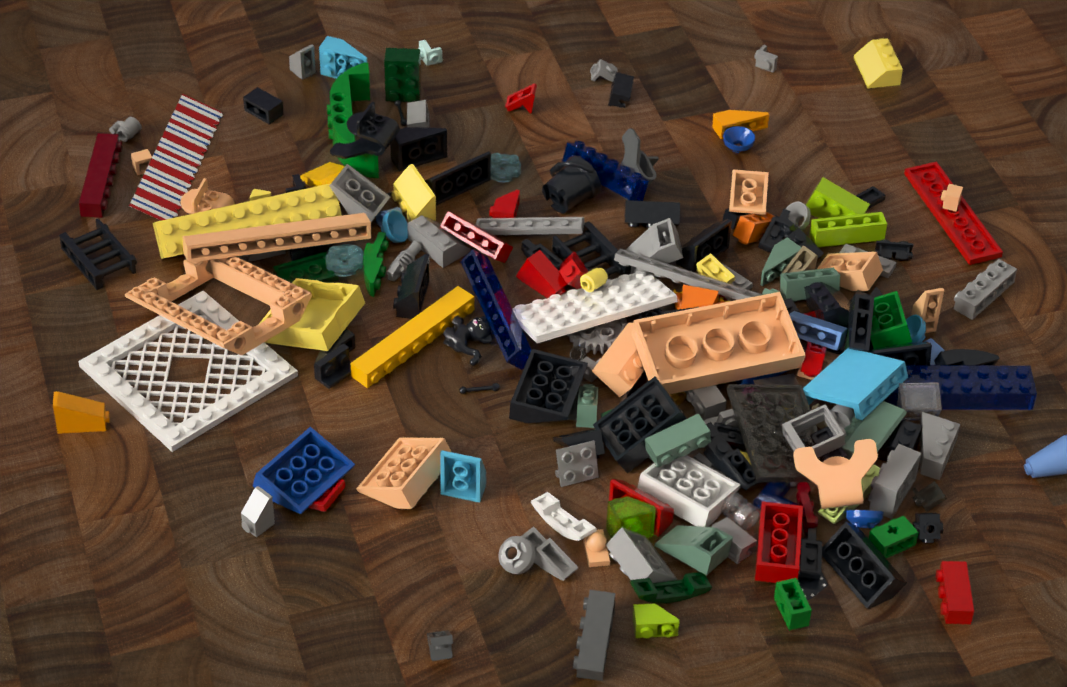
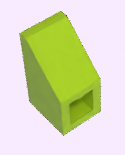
(653, 621)

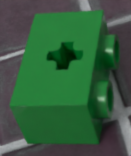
(894, 536)
(792, 604)

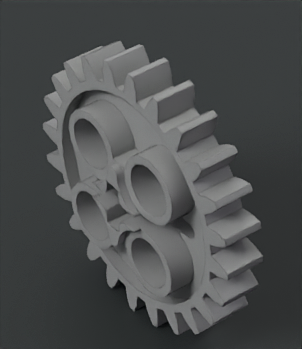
(598, 337)

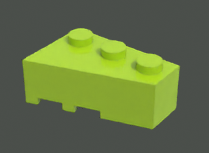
(833, 201)

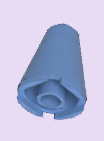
(1049, 460)

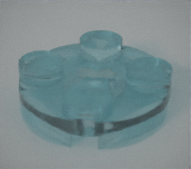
(509, 162)
(353, 259)

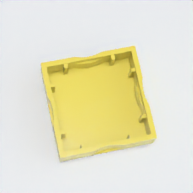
(325, 316)

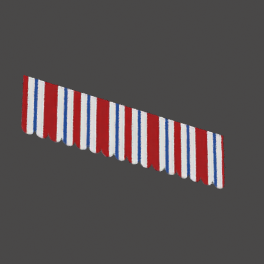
(176, 159)

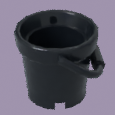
(571, 184)

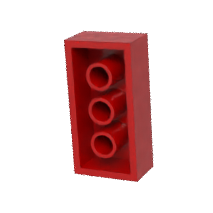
(778, 542)

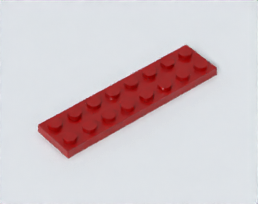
(961, 225)

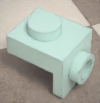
(429, 55)

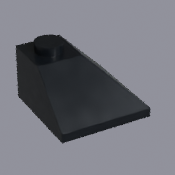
(582, 437)

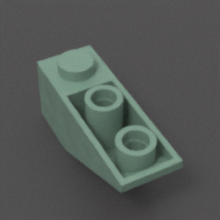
(778, 260)
(587, 406)

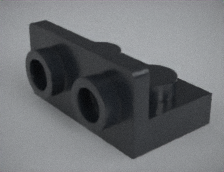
(333, 367)

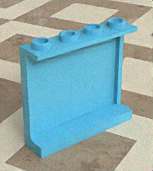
(857, 381)

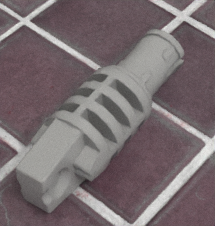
(400, 263)

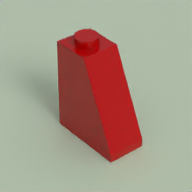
(542, 275)

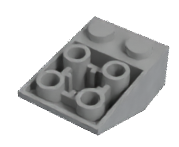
(658, 243)

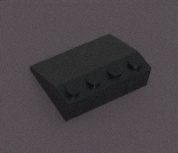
(546, 388)
(637, 418)

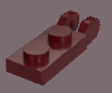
(809, 520)

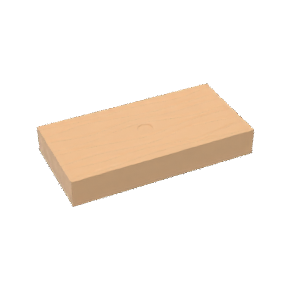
(718, 343)

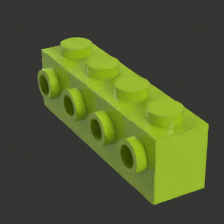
(848, 229)

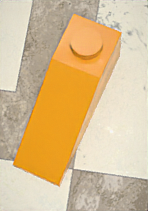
(732, 118)

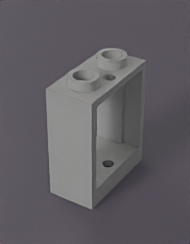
(810, 419)

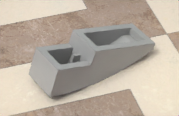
(550, 556)

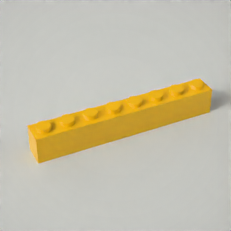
(411, 337)

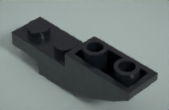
(729, 461)

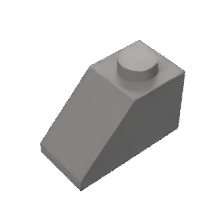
(303, 62)
(258, 512)

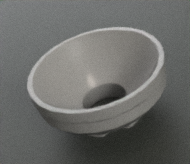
(797, 211)
(524, 558)

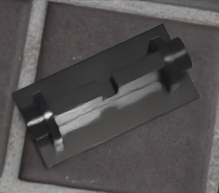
(902, 249)

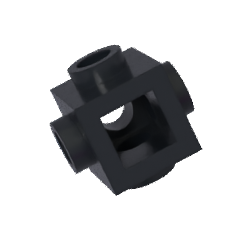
(922, 521)

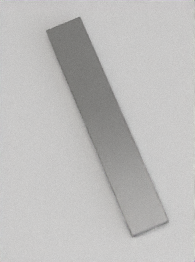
(535, 225)

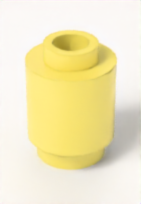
(593, 279)

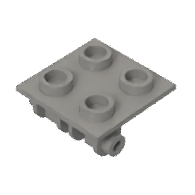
(577, 463)

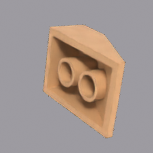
(748, 192)
(856, 269)

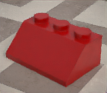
(664, 512)

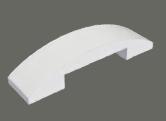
(560, 520)

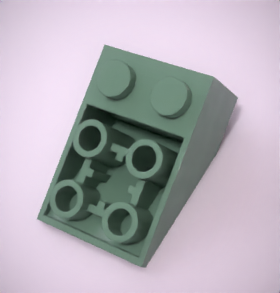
(697, 546)

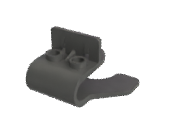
(636, 158)

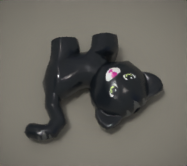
(476, 330)

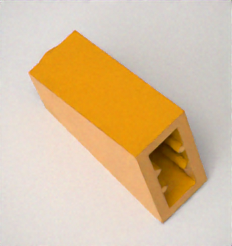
(79, 414)

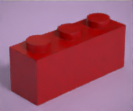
(955, 592)

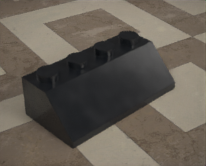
(461, 178)
(862, 566)

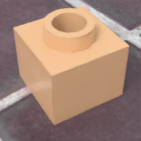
(140, 161)
(952, 197)

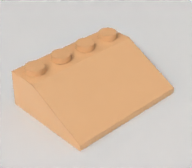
(405, 472)

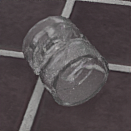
(740, 511)

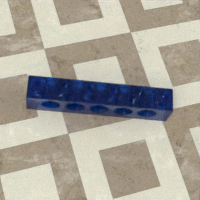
(611, 174)

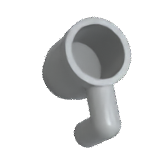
(126, 129)

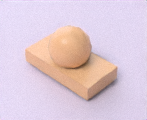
(596, 549)

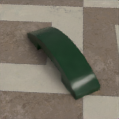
(671, 591)

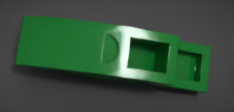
(373, 263)

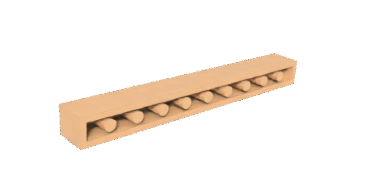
(276, 237)

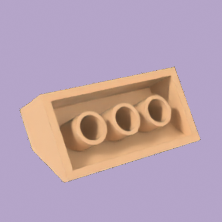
(620, 364)

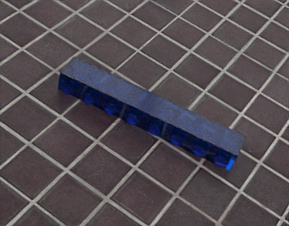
(497, 309)

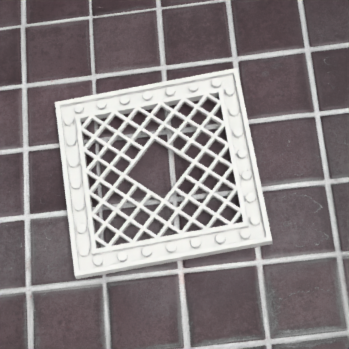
(171, 433)

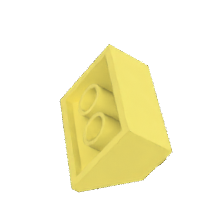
(879, 64)
(414, 195)

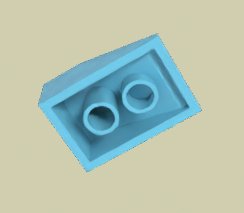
(462, 476)

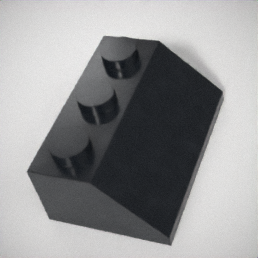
(650, 212)
(711, 240)
(413, 288)
(827, 303)
(910, 353)

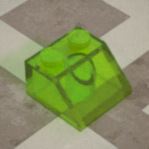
(631, 515)

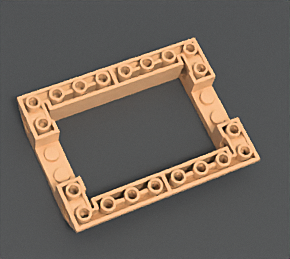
(284, 298)

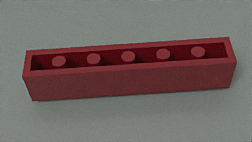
(100, 175)

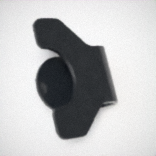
(375, 134)

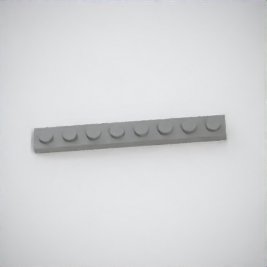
(681, 275)

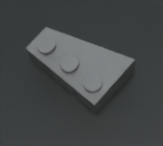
(936, 444)

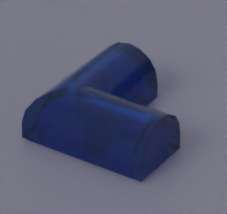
(774, 493)

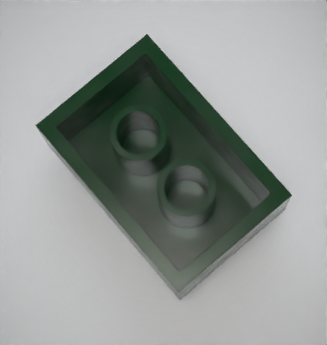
(402, 74)

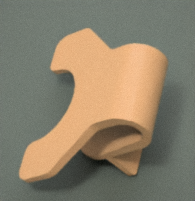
(203, 199)
(837, 476)

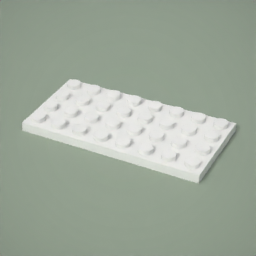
(584, 309)

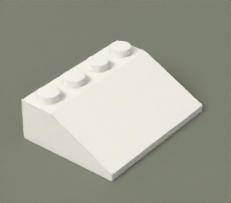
(689, 488)

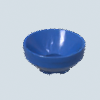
(739, 135)
(864, 518)

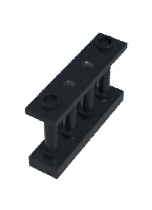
(598, 243)
(87, 266)

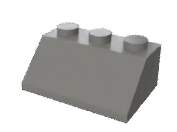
(435, 241)
(638, 557)

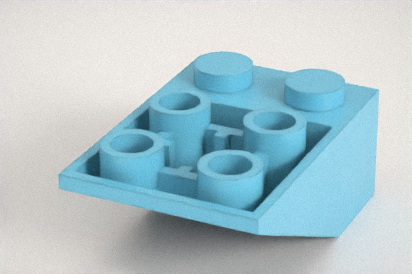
(337, 57)

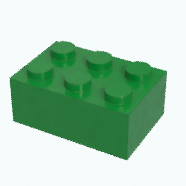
(889, 322)

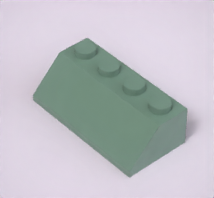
(875, 426)

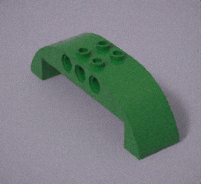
(348, 87)

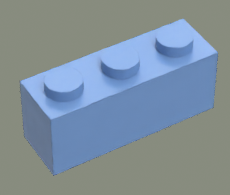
(818, 331)

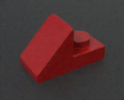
(523, 97)

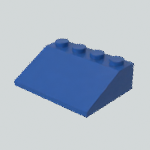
(303, 471)

